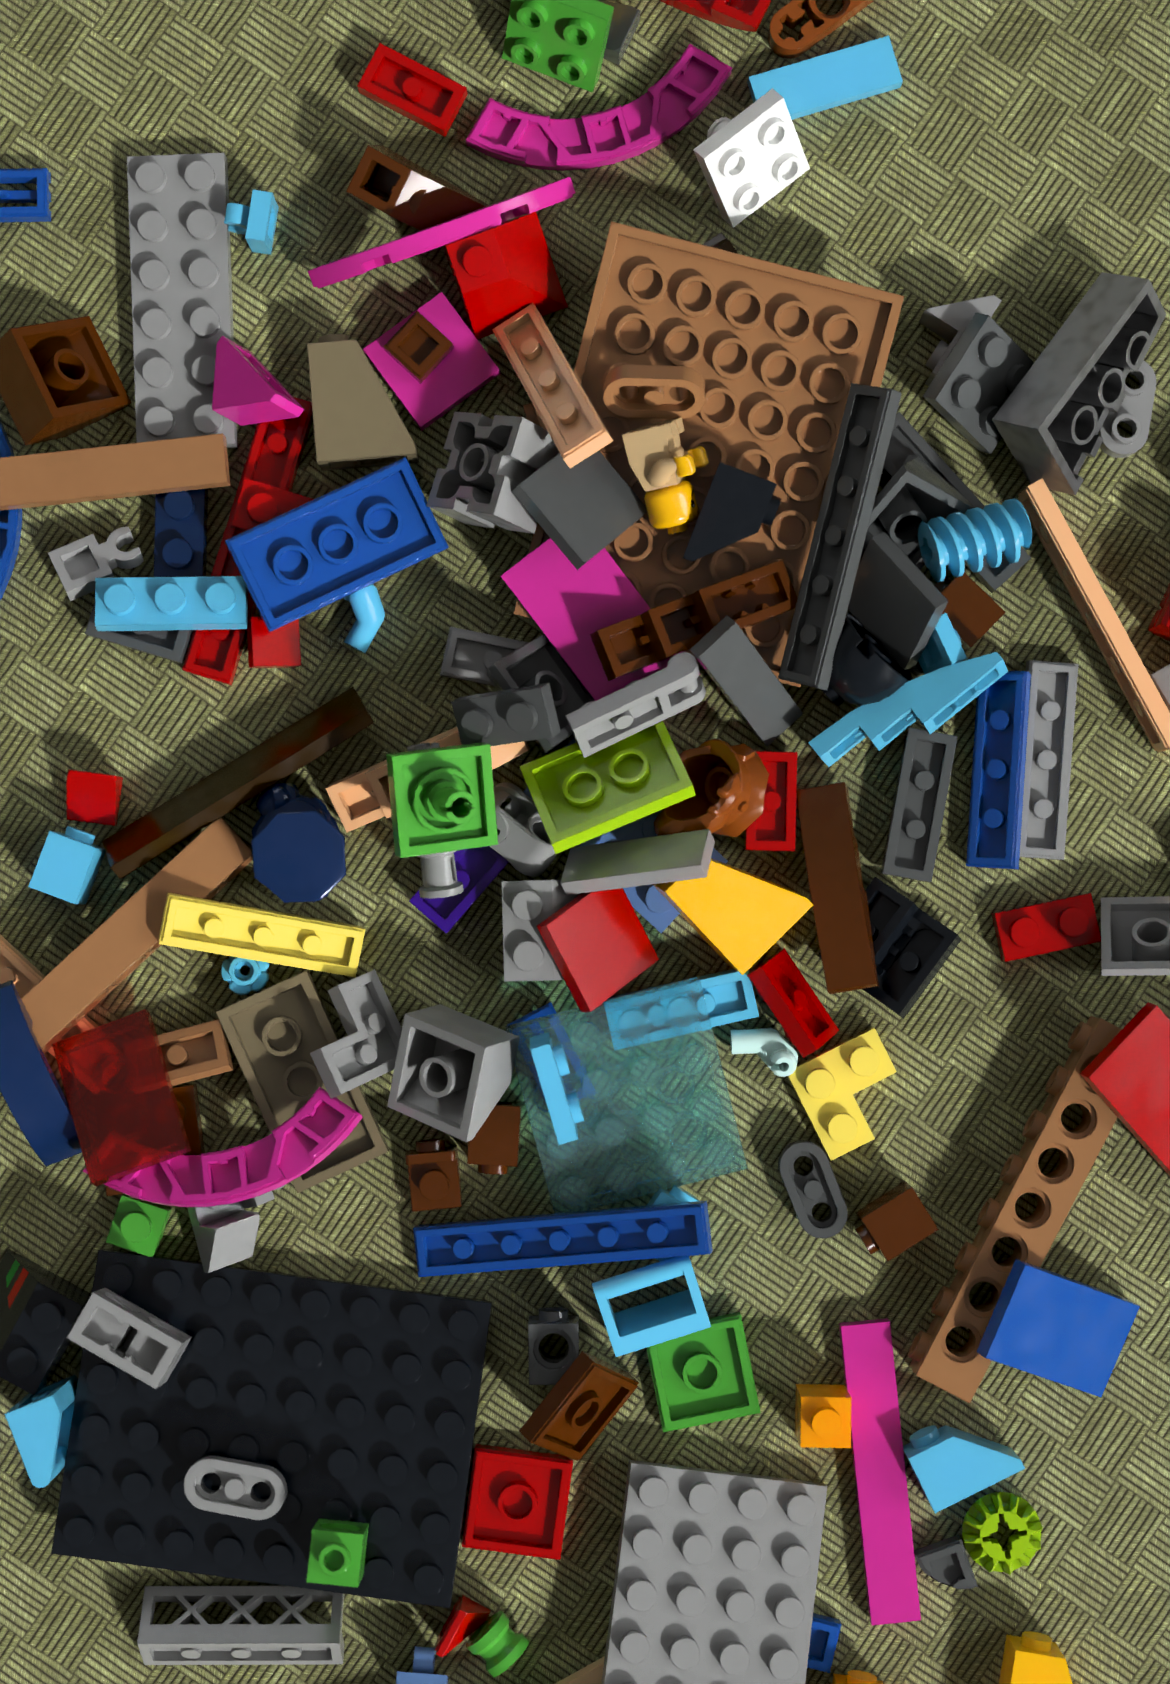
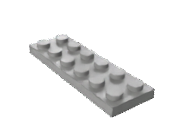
(179, 292)

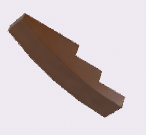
(685, 621)
(837, 888)

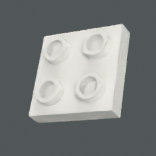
(751, 157)

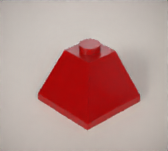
(504, 273)

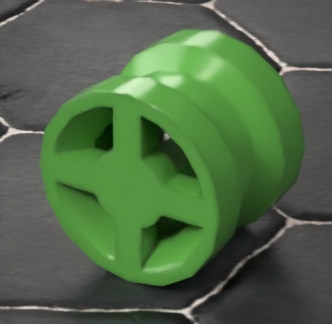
(497, 1644)

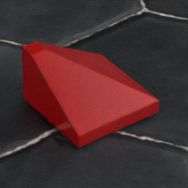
(461, 1622)

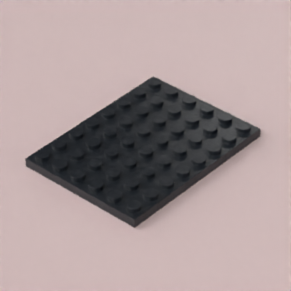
(329, 1381)

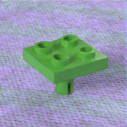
(559, 38)
(442, 799)

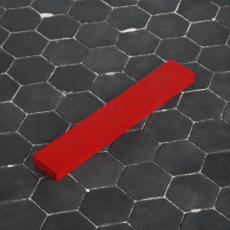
(275, 462)

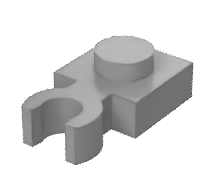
(85, 560)

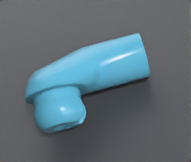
(369, 617)

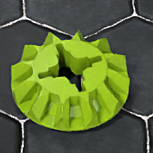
(982, 1521)

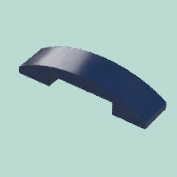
(31, 1084)

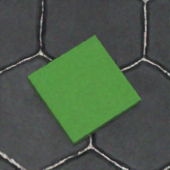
(704, 1375)

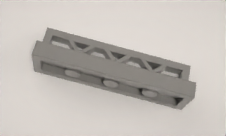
(235, 1642)

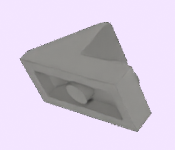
(950, 322)
(224, 1234)

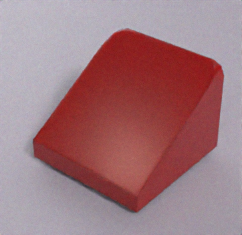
(93, 797)

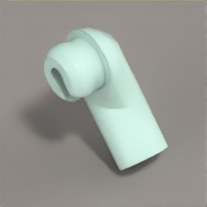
(769, 1046)

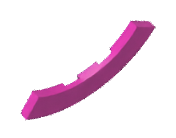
(605, 135)
(442, 233)
(249, 1169)

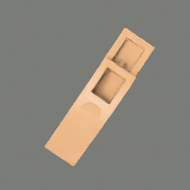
(366, 793)

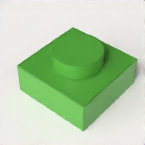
(138, 1225)

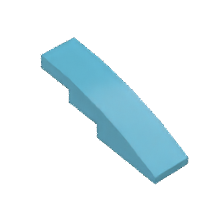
(927, 698)

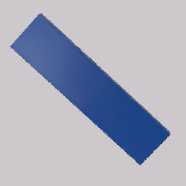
(999, 773)

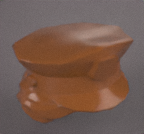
(728, 791)

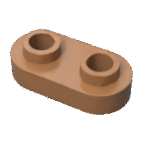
(654, 391)

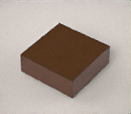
(418, 347)

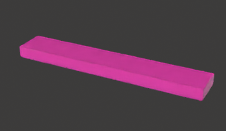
(880, 1472)

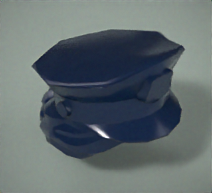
(296, 845)

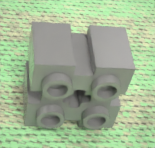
(486, 466)

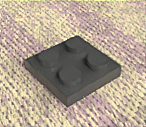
(978, 381)

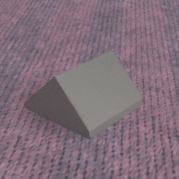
(1135, 936)

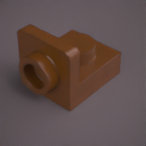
(434, 1175)

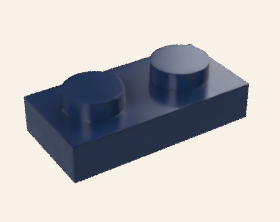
(181, 533)

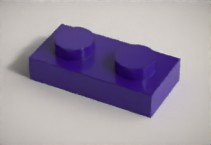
(477, 871)

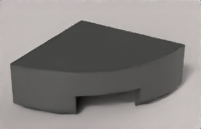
(947, 1563)

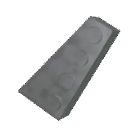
(1078, 379)

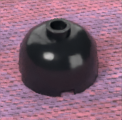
(862, 668)

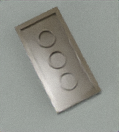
(273, 1046)

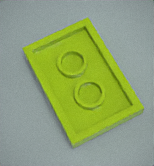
(607, 789)

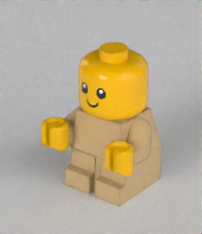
(660, 468)

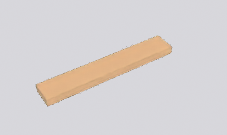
(1098, 613)

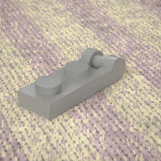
(638, 705)

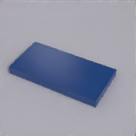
(336, 544)

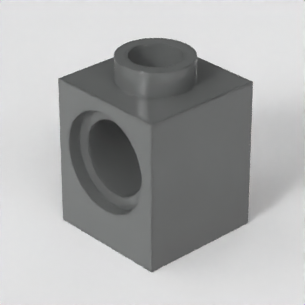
(545, 1368)

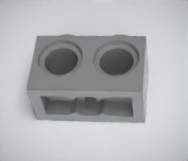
(129, 1337)

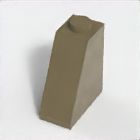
(352, 410)

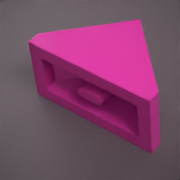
(247, 389)

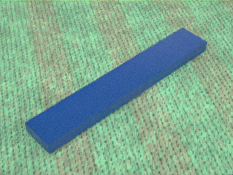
(563, 1239)

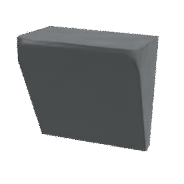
(622, 28)

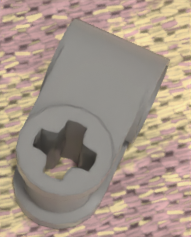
(521, 832)

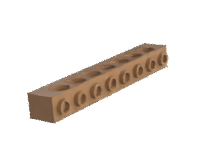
(963, 1368)

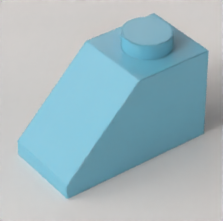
(957, 1464)

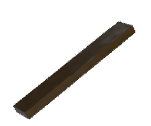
(236, 782)

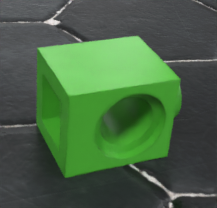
(337, 1552)

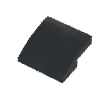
(906, 947)

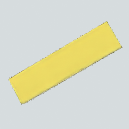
(261, 935)

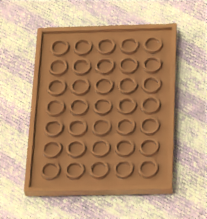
(776, 379)

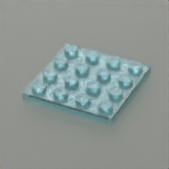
(646, 1095)

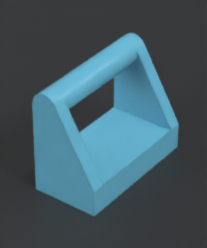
(657, 1319)
(43, 1429)

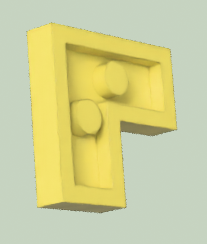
(827, 1089)

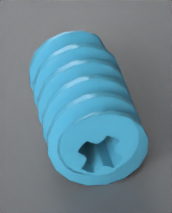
(973, 536)

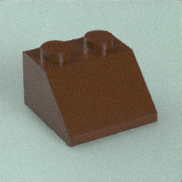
(57, 379)

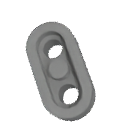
(1135, 411)
(236, 1490)

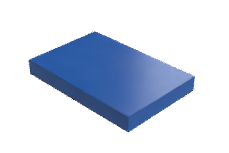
(1057, 1328)

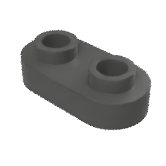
(812, 1188)

